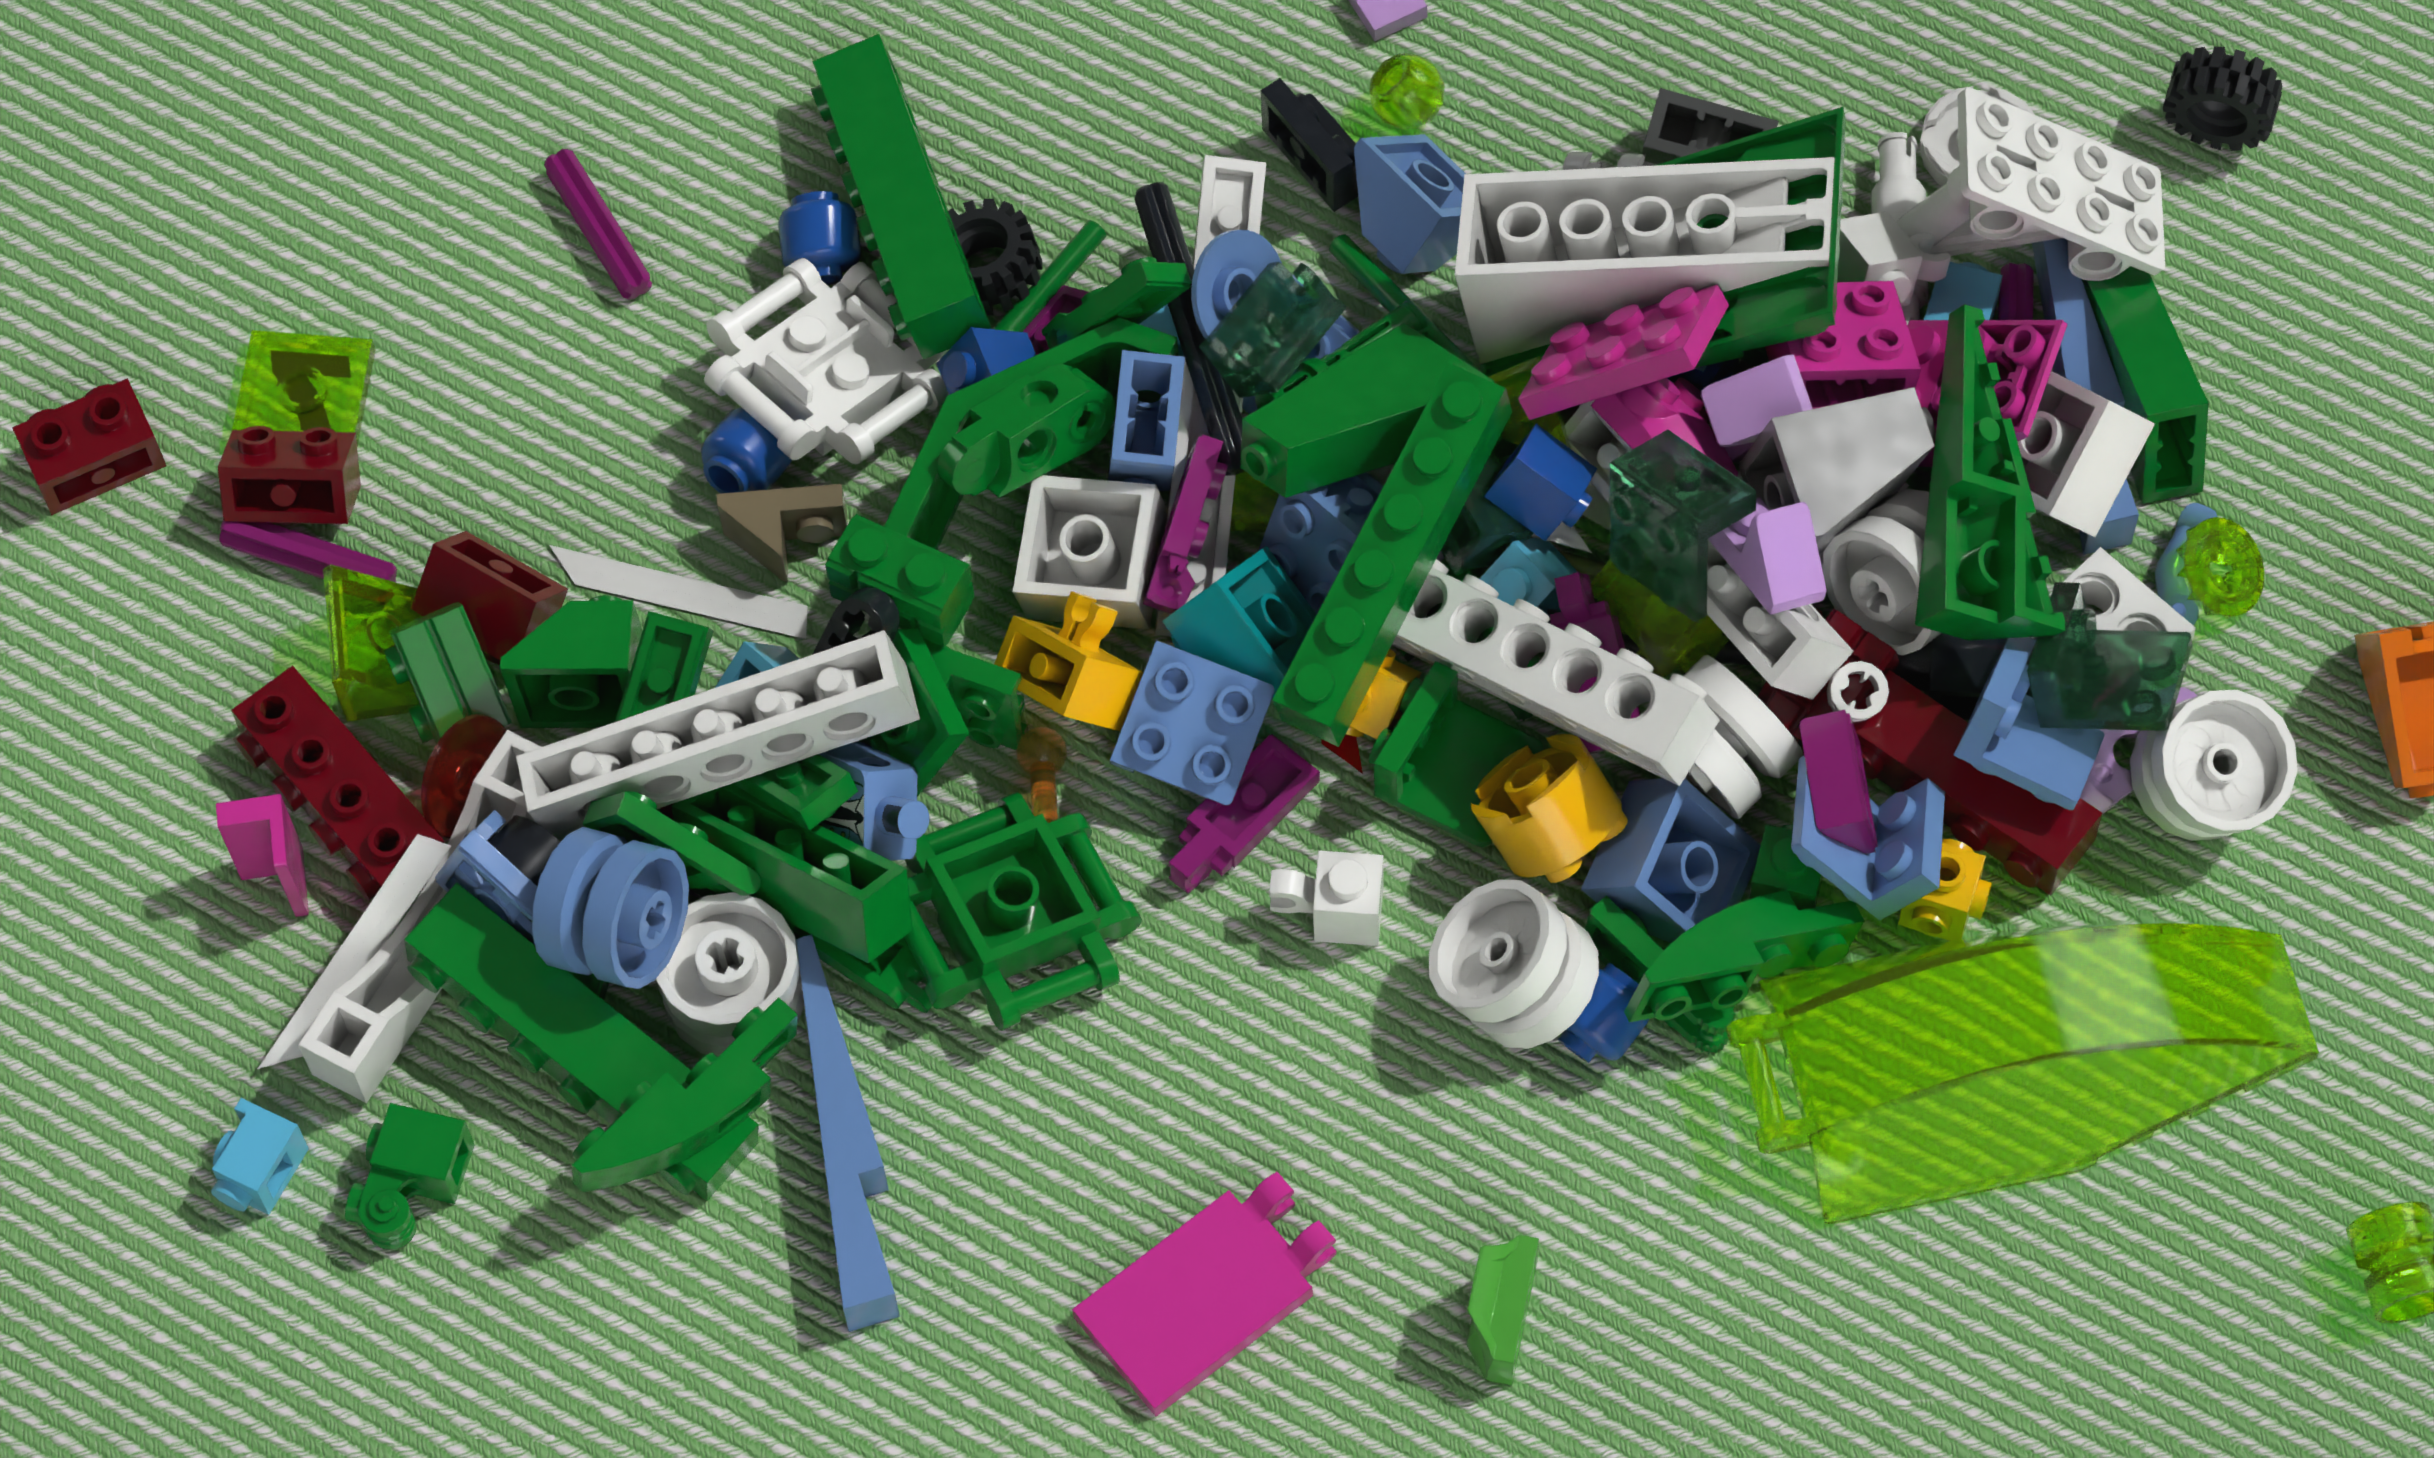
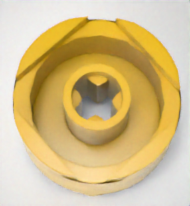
(1548, 808)

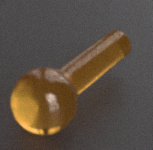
(1041, 755)

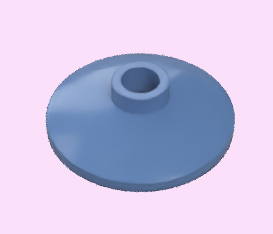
(1225, 273)

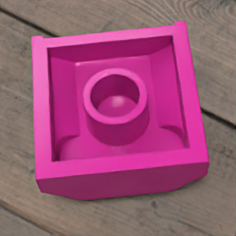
(1660, 406)

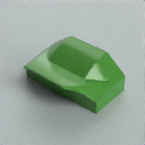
(1501, 1305)

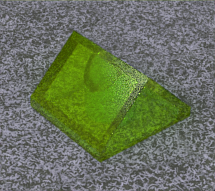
(358, 623)

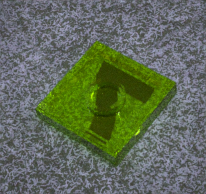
(304, 382)

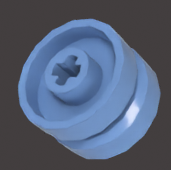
(610, 907)

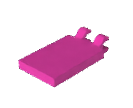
(1204, 1293)

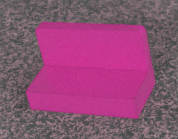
(265, 844)

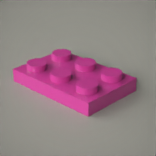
(1623, 350)

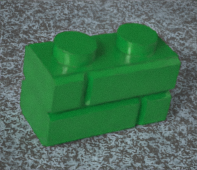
(923, 582)
(445, 671)

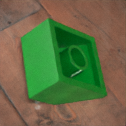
(574, 665)

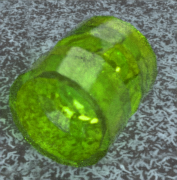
(2399, 1254)

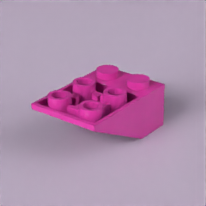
(2023, 357)

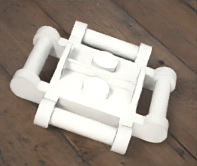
(828, 369)

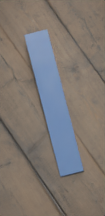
(2087, 363)
(849, 1153)

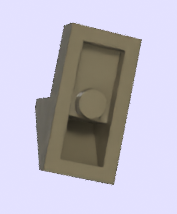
(767, 518)

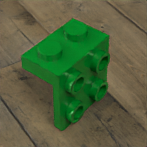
(1442, 755)

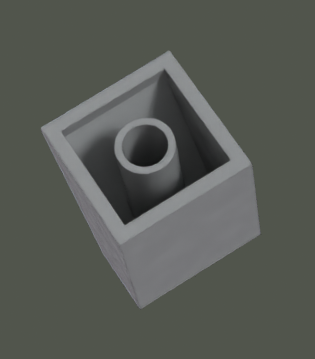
(1840, 458)

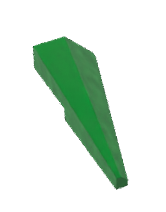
(1978, 546)

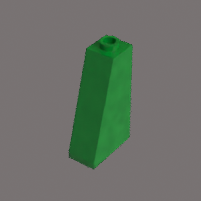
(2154, 383)
(1347, 415)

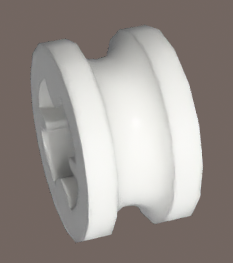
(1874, 702)

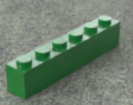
(900, 197)
(1393, 554)
(555, 1024)

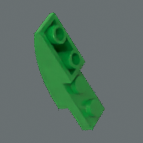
(1726, 951)
(671, 1123)

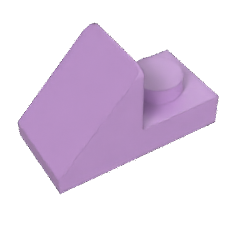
(1747, 402)
(1775, 556)

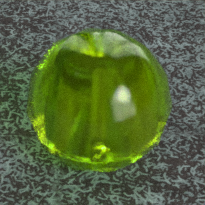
(1407, 91)

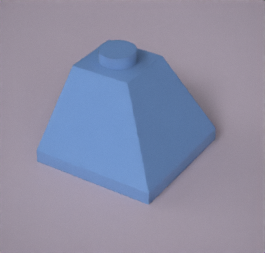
(1408, 201)

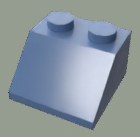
(1672, 858)

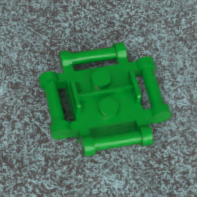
(1012, 905)

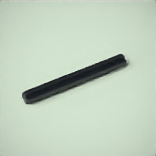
(1213, 392)

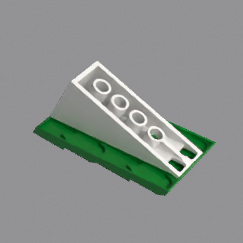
(1593, 240)

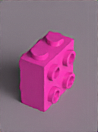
(1862, 353)

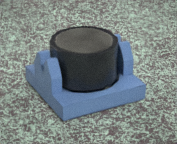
(505, 864)

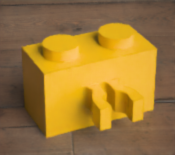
(1068, 667)

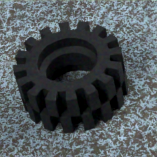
(2222, 98)
(1016, 265)

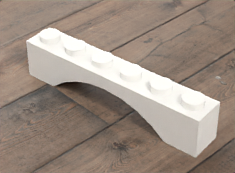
(383, 1003)

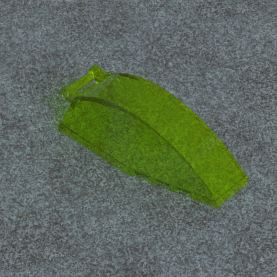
(2014, 1054)

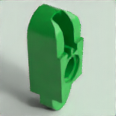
(1027, 431)

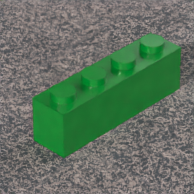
(807, 875)

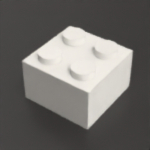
(2080, 453)
(1092, 542)

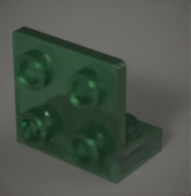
(1664, 510)
(2105, 675)

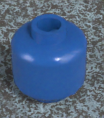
(822, 232)
(742, 455)
(1603, 1024)

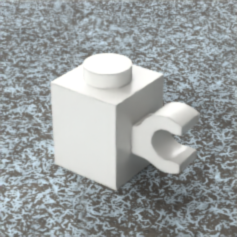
(1879, 250)
(1342, 897)

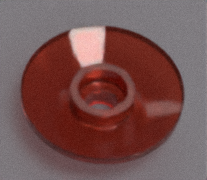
(454, 767)

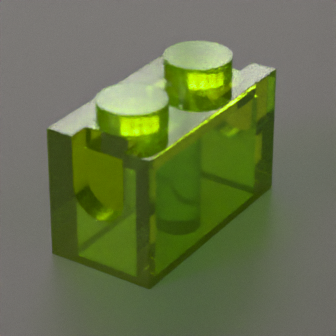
(1660, 631)

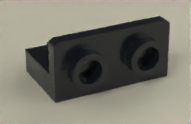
(1311, 142)

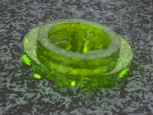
(2226, 544)

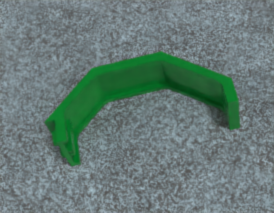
(927, 505)

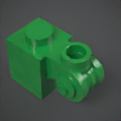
(408, 1157)

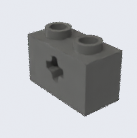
(1690, 125)

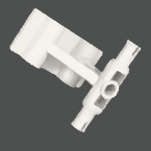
(2026, 185)

